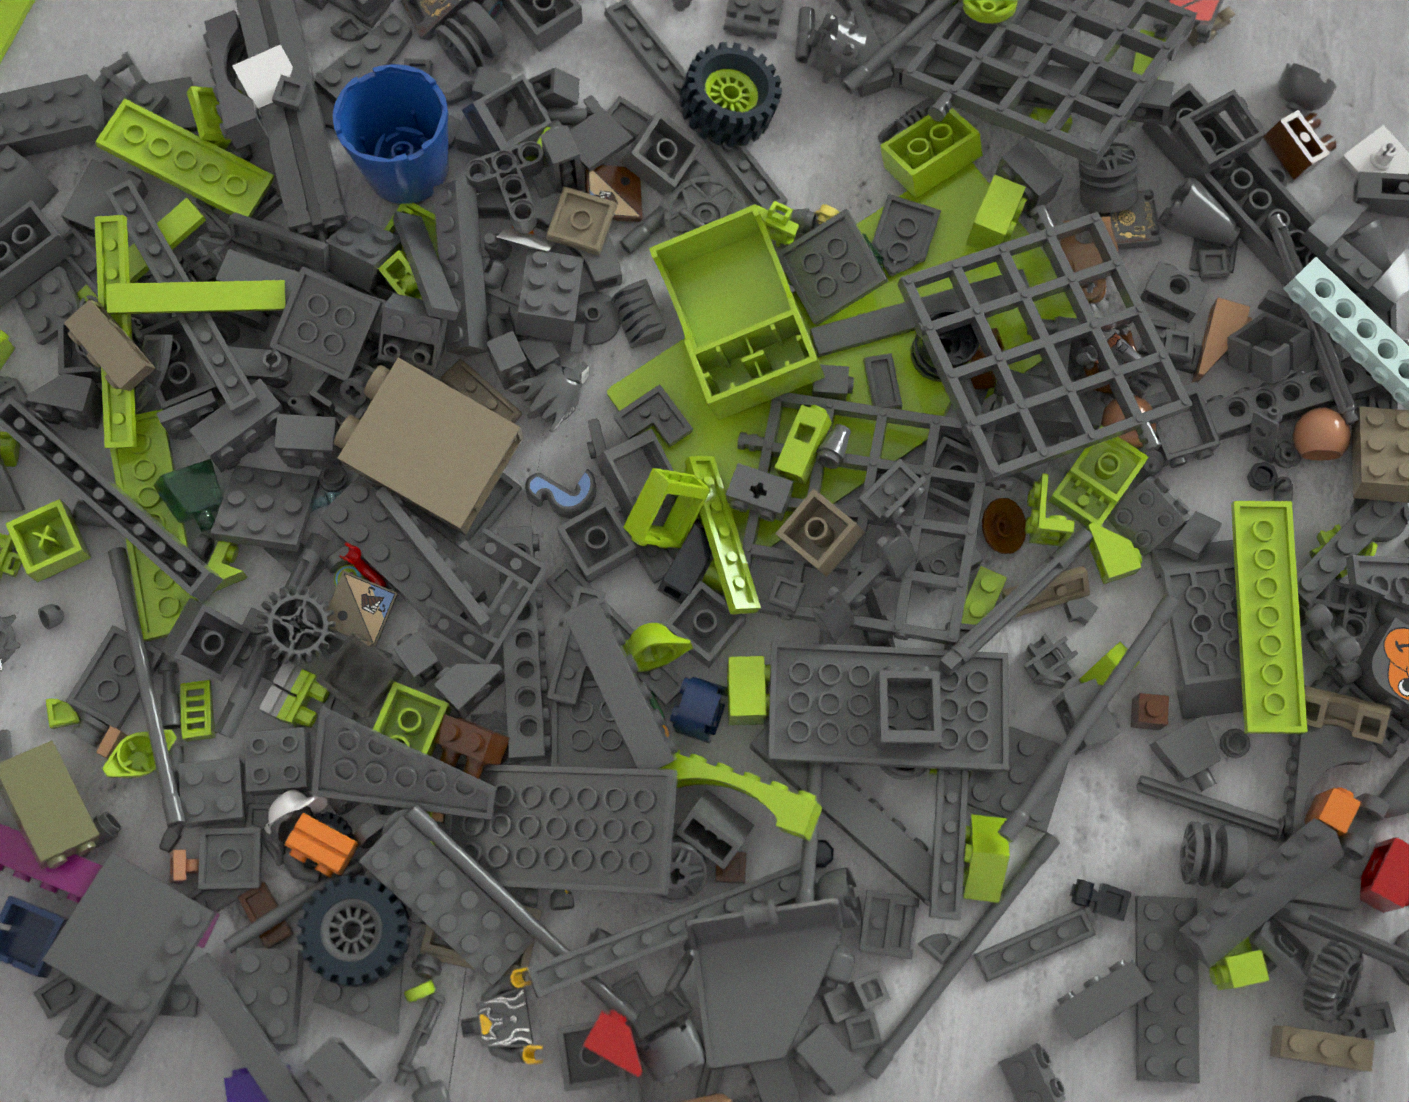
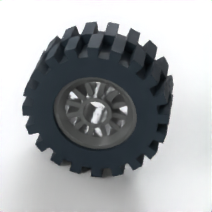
(387, 943)

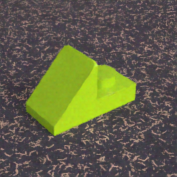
(221, 558)

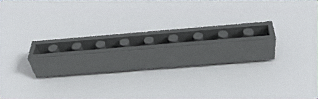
(1152, 109)
(108, 500)

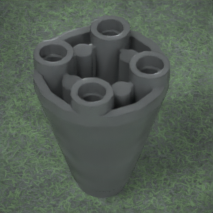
(1199, 215)

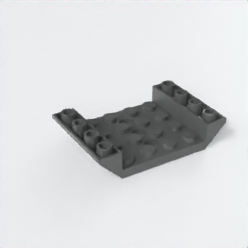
(1207, 659)

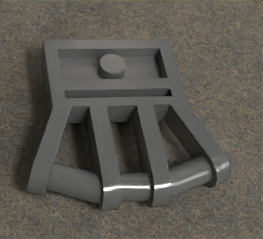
(141, 93)

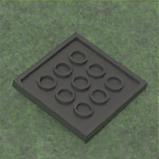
(129, 937)

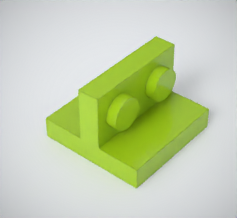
(206, 116)

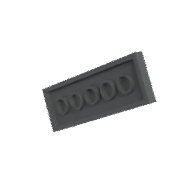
(446, 900)
(1170, 1016)

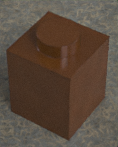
(1149, 711)

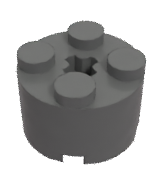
(672, 1050)

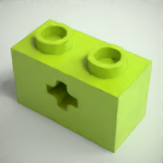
(400, 276)

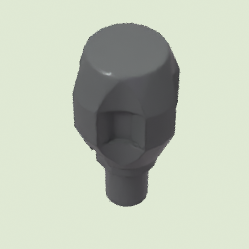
(497, 248)

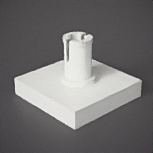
(1378, 154)

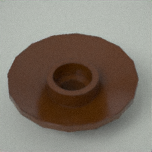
(1004, 525)

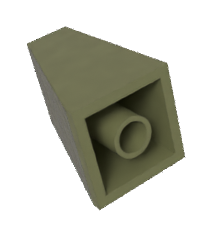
(47, 806)

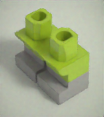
(290, 708)

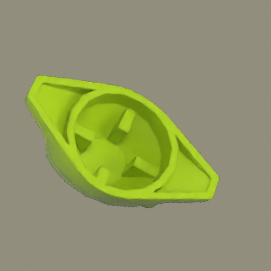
(655, 646)
(134, 756)

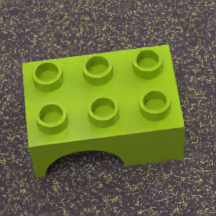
(737, 312)

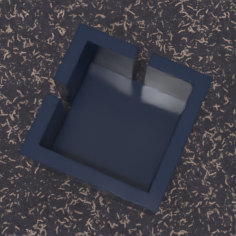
(29, 936)

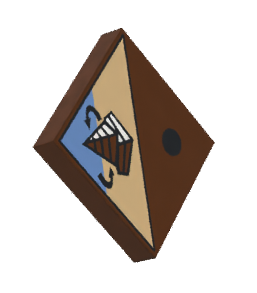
(617, 185)

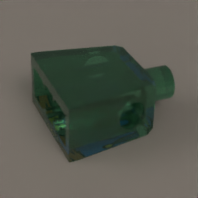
(191, 493)

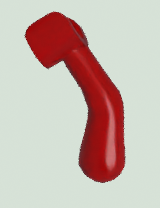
(353, 557)

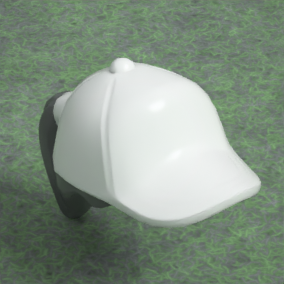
(283, 817)

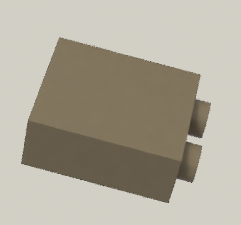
(428, 444)

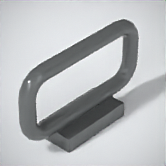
(79, 1025)

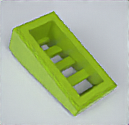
(199, 733)

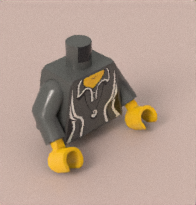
(505, 1021)

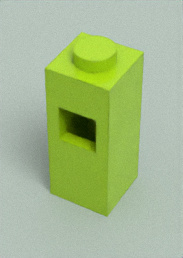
(802, 443)

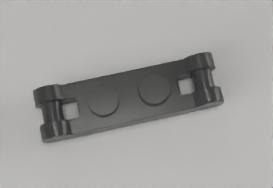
(1397, 732)

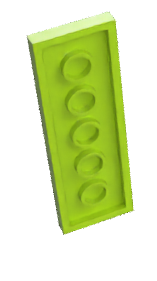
(184, 160)

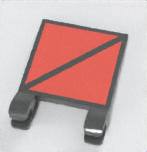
(1206, 15)

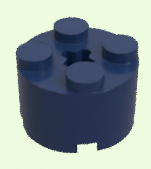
(699, 709)

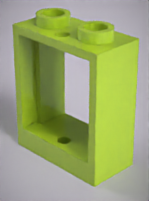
(682, 516)

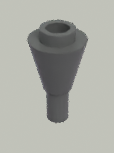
(88, 516)

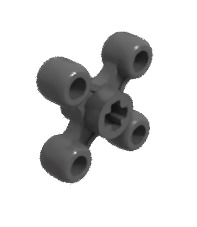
(1333, 644)

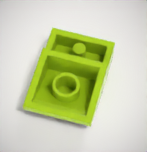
(1098, 480)

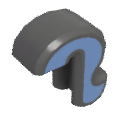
(562, 501)

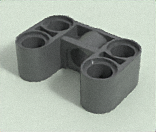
(1337, 600)

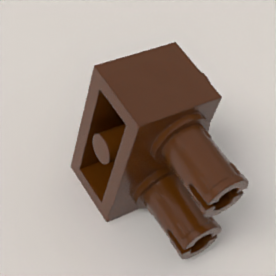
(1297, 143)
(469, 739)

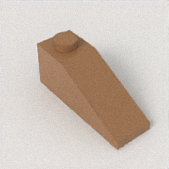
(1223, 320)

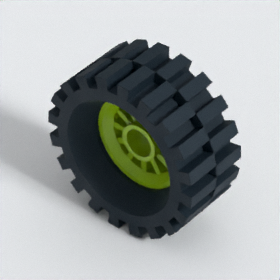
(730, 94)

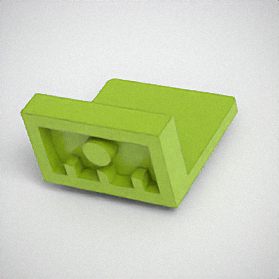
(1042, 530)

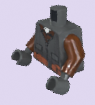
(1124, 352)

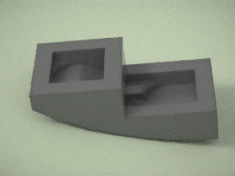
(854, 997)

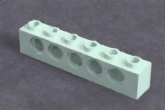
(1354, 318)

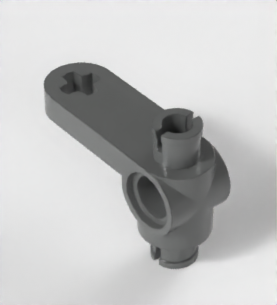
(267, 364)

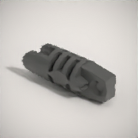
(910, 117)

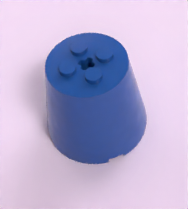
(395, 131)

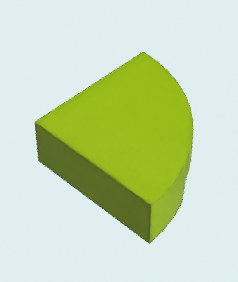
(61, 714)

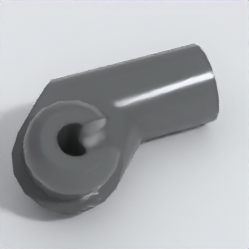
(1283, 489)
(298, 869)

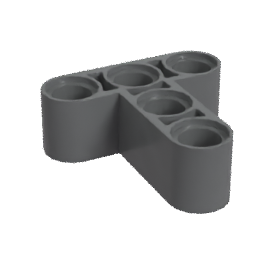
(509, 179)

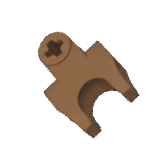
(1087, 255)

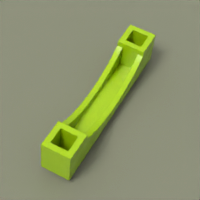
(794, 812)

